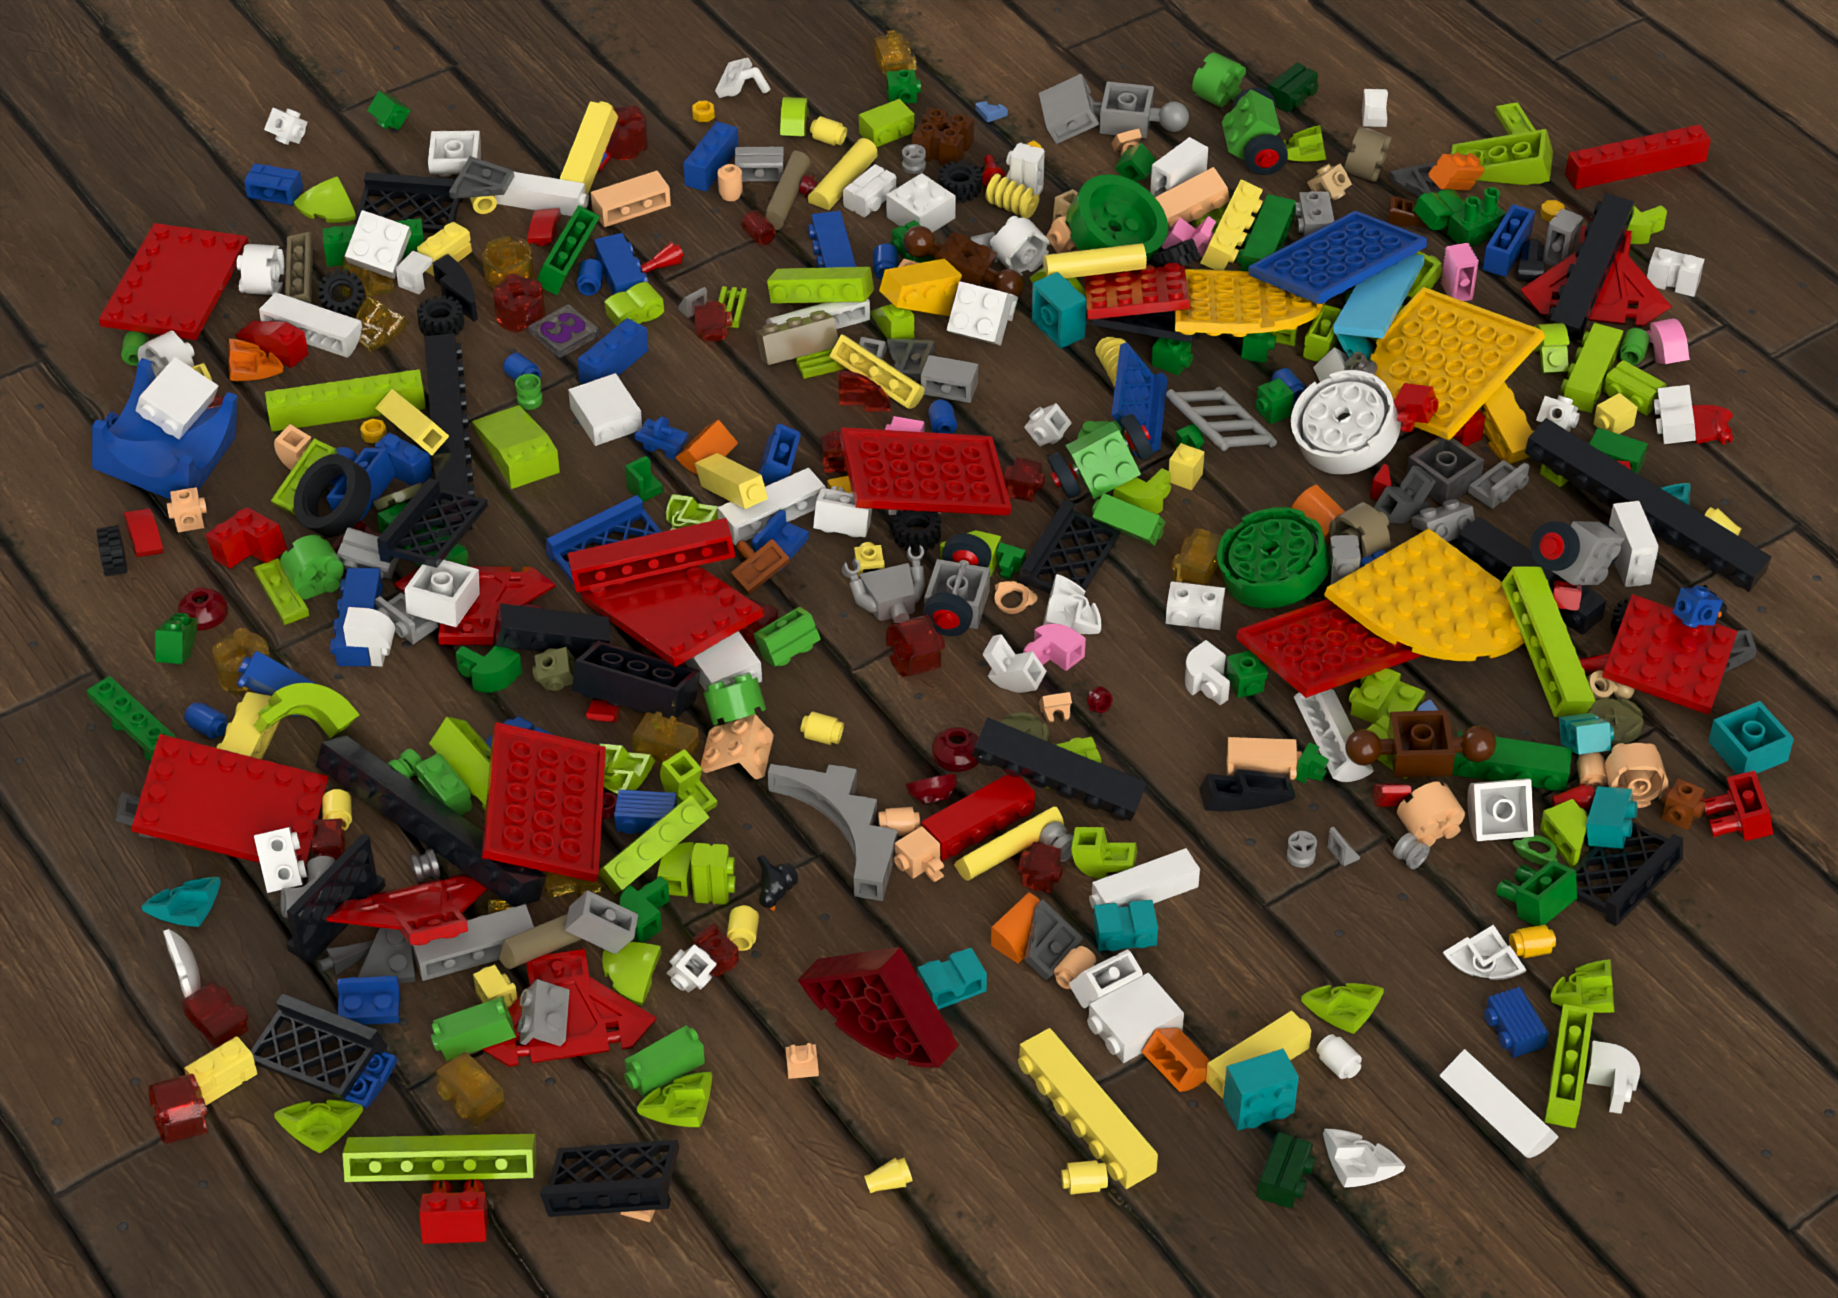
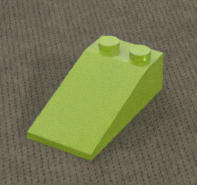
(1512, 158)
(518, 446)

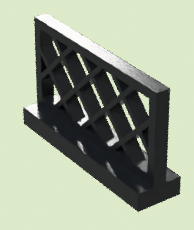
(412, 189)
(1153, 324)
(414, 518)
(1052, 539)
(1644, 878)
(315, 934)
(332, 1028)
(612, 1193)

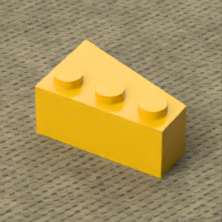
(922, 286)
(1505, 425)

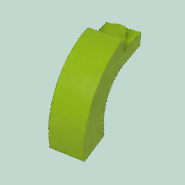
(311, 700)

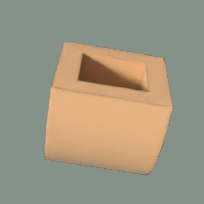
(291, 445)

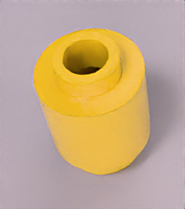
(1532, 941)

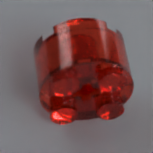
(628, 134)
(518, 303)
(914, 646)
(177, 1109)

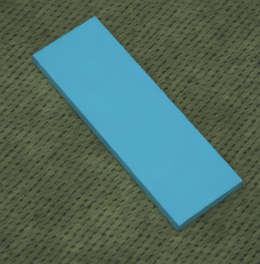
(1378, 300)

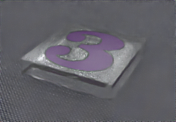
(564, 330)

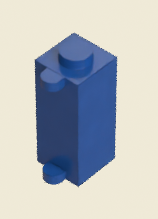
(266, 675)

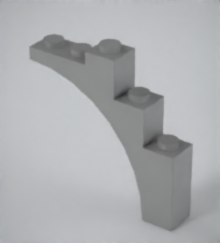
(854, 815)

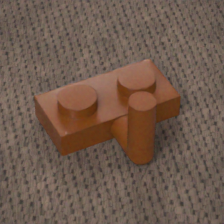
(758, 565)

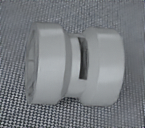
(1056, 836)

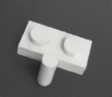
(735, 76)

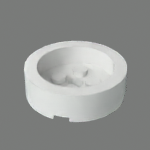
(1354, 441)

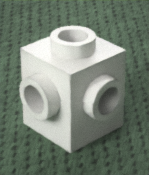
(286, 125)
(1551, 407)
(1047, 424)
(699, 968)

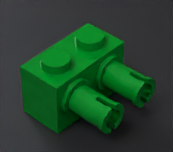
(1477, 220)
(1542, 892)

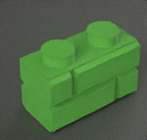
(787, 637)
(444, 783)

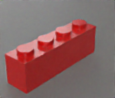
(980, 814)

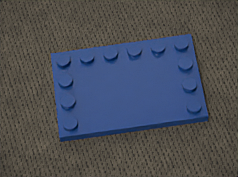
(1337, 257)

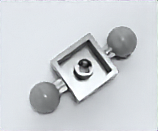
(1131, 108)

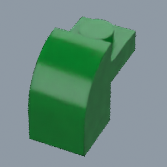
(489, 672)
(646, 905)

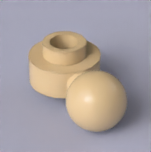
(1607, 687)

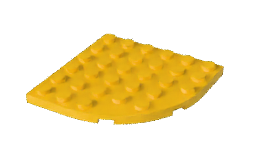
(1239, 305)
(1454, 350)
(1430, 601)

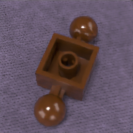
(966, 256)
(1420, 744)

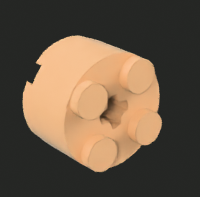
(1637, 768)
(1432, 813)

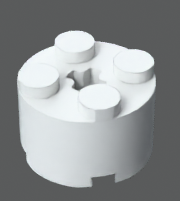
(1020, 245)
(261, 269)
(163, 350)

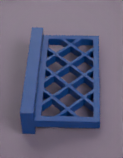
(1138, 395)
(597, 530)

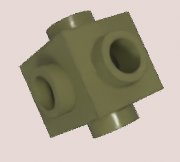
(554, 668)

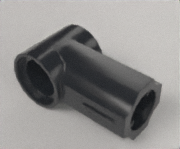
(1531, 262)

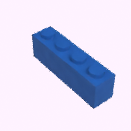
(830, 240)
(358, 591)

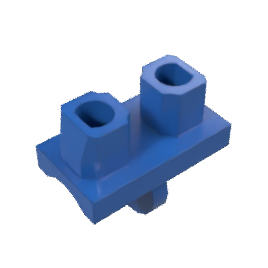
(661, 436)

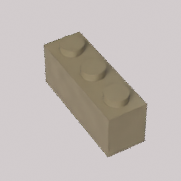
(796, 337)

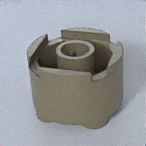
(1367, 154)
(1367, 525)

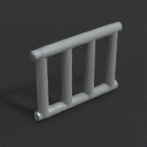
(1211, 429)

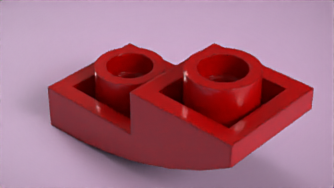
(543, 226)
(143, 532)

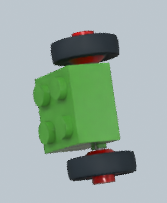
(1252, 132)
(1102, 458)

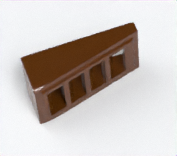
(1402, 213)

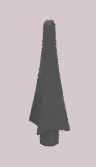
(342, 957)

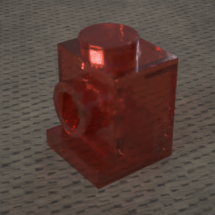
(830, 448)
(328, 838)
(719, 949)

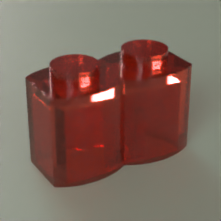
(215, 1014)

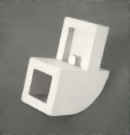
(369, 629)
(1010, 670)
(1204, 672)
(1615, 1068)

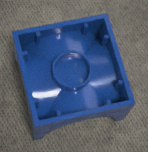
(157, 461)

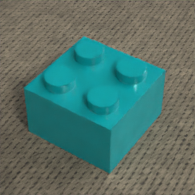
(1059, 310)
(1751, 739)
(1260, 1089)

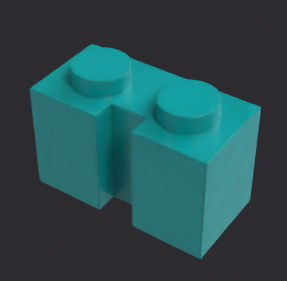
(1586, 733)
(1611, 817)
(1125, 926)
(954, 979)

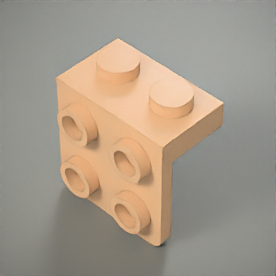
(741, 742)

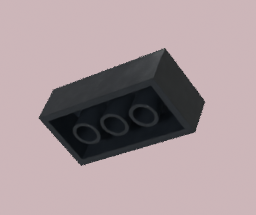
(635, 680)

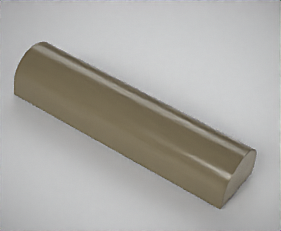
(787, 189)
(299, 267)
(536, 942)

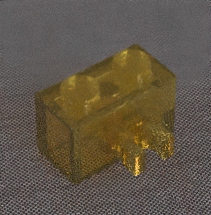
(893, 53)
(1197, 559)
(664, 737)
(470, 1089)

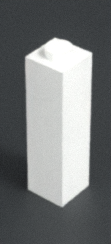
(544, 193)
(1148, 881)

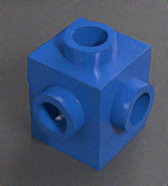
(1697, 606)

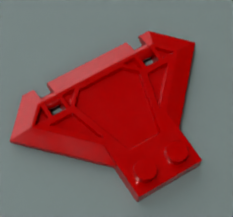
(1623, 286)
(496, 587)
(417, 911)
(590, 1012)

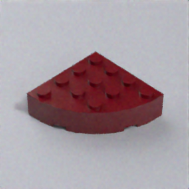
(881, 1005)

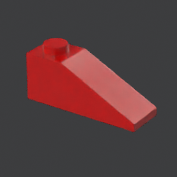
(276, 337)

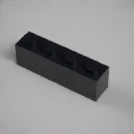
(548, 629)

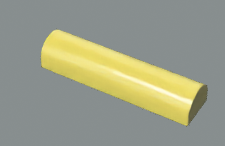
(843, 173)
(1096, 261)
(862, 361)
(1006, 845)

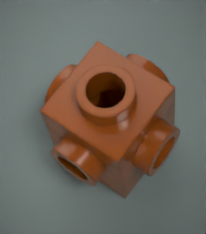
(1683, 804)

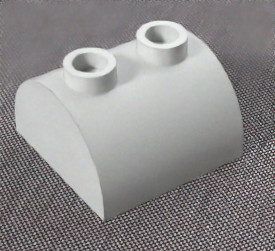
(451, 151)
(1500, 809)

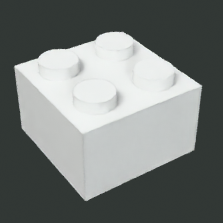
(921, 201)
(378, 244)
(980, 313)
(442, 592)

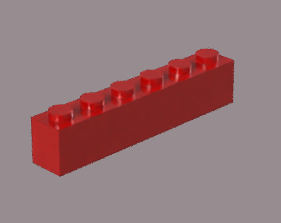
(1637, 157)
(651, 555)

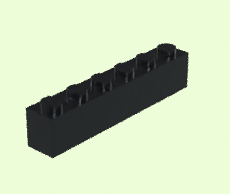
(1592, 264)
(1500, 553)
(1059, 769)

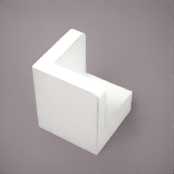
(1374, 107)
(411, 272)

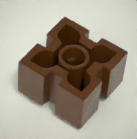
(944, 136)

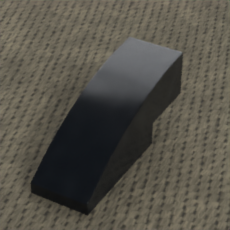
(456, 284)
(1245, 790)

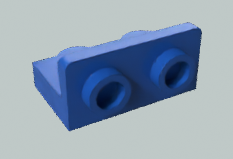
(786, 535)
(369, 999)

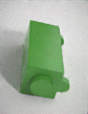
(1128, 519)
(473, 1029)
(664, 1061)

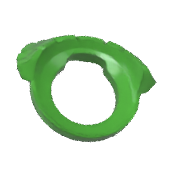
(1543, 859)

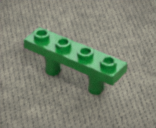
(128, 714)

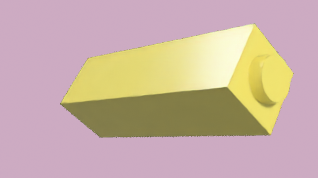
(590, 144)
(412, 422)
(731, 480)
(1284, 1033)

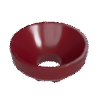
(210, 612)
(955, 756)
(933, 788)

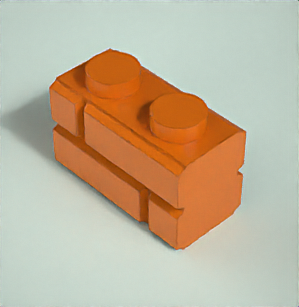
(1456, 171)

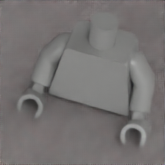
(888, 591)

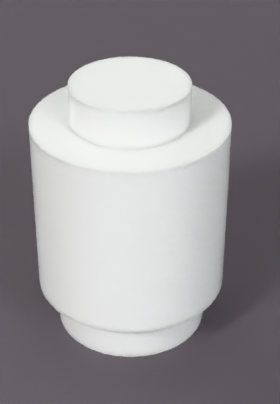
(1339, 1056)

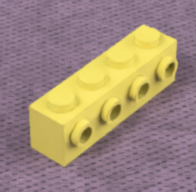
(1231, 227)

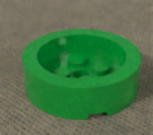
(1118, 203)
(1286, 574)

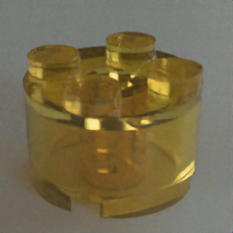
(505, 258)
(229, 654)

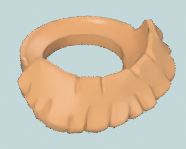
(1005, 587)

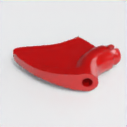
(1712, 424)

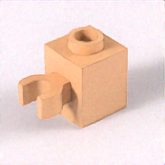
(919, 854)

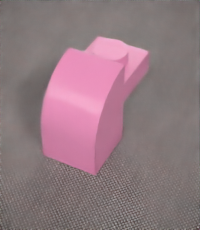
(1183, 231)
(1668, 341)
(1057, 644)

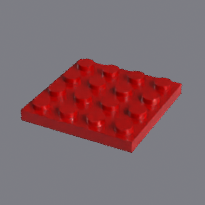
(1137, 292)
(1667, 657)

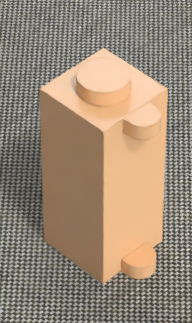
(1262, 755)

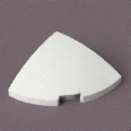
(1071, 608)
(1485, 956)
(184, 962)
(1358, 1160)

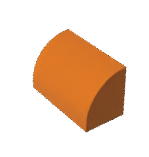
(709, 441)
(1318, 506)
(1012, 931)
(1177, 1058)

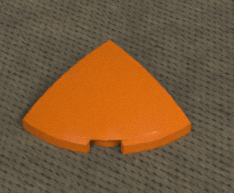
(250, 363)

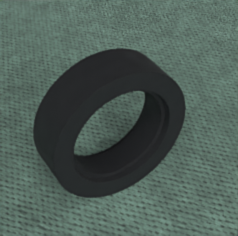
(314, 482)

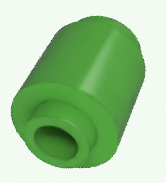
(1634, 346)
(130, 347)

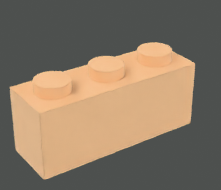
(1194, 197)
(630, 198)

